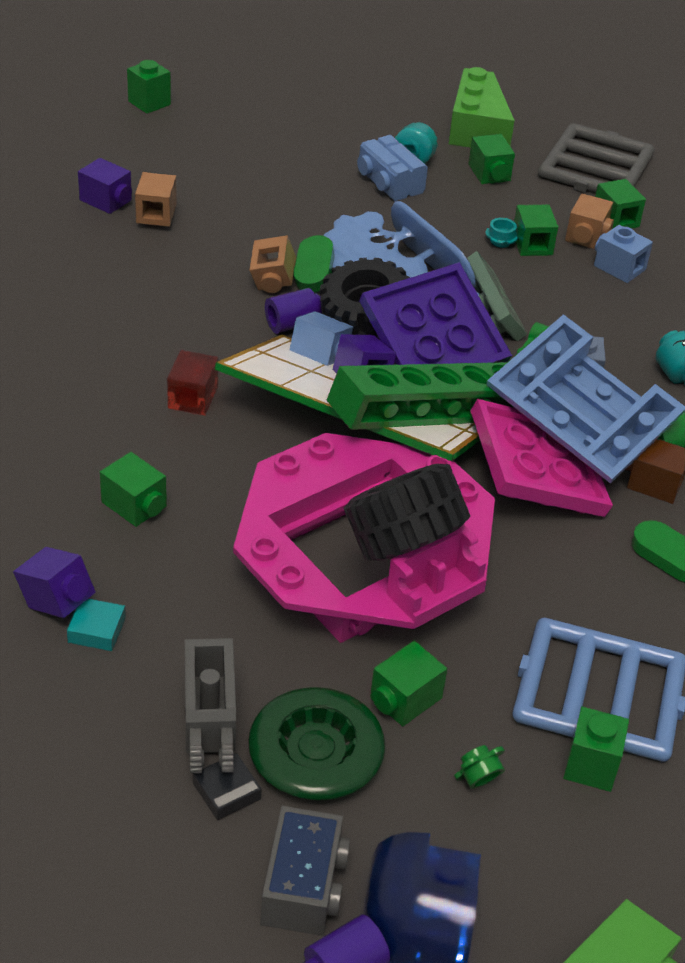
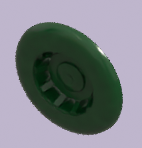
(315, 756)

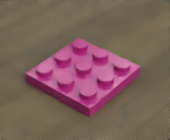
(533, 464)

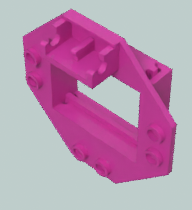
(311, 488)

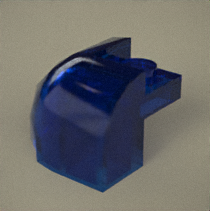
(423, 899)

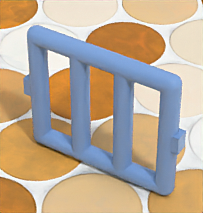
(632, 652)

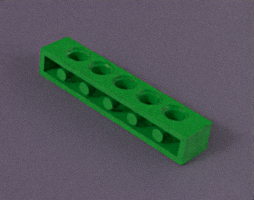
(411, 394)

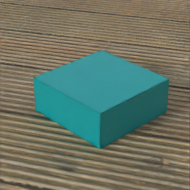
(96, 624)

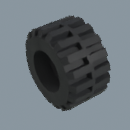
(345, 285)
(407, 512)

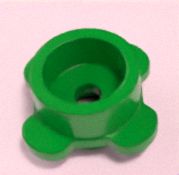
(481, 766)

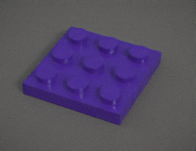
(435, 320)

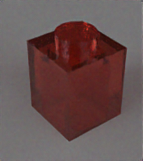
(192, 382)

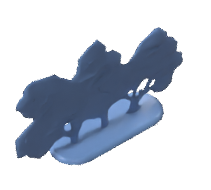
(353, 241)

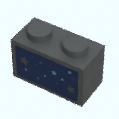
(302, 871)

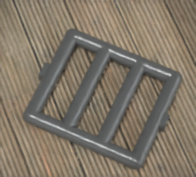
(582, 183)

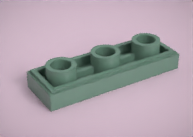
(495, 298)

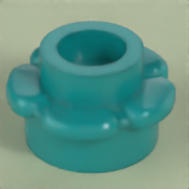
(502, 232)

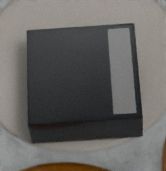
(227, 790)

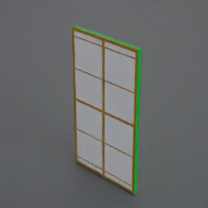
(309, 383)

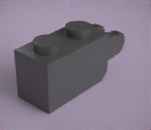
(210, 701)

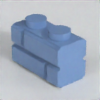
(392, 167)

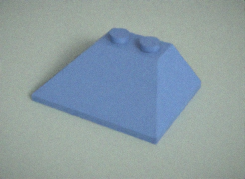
(582, 401)

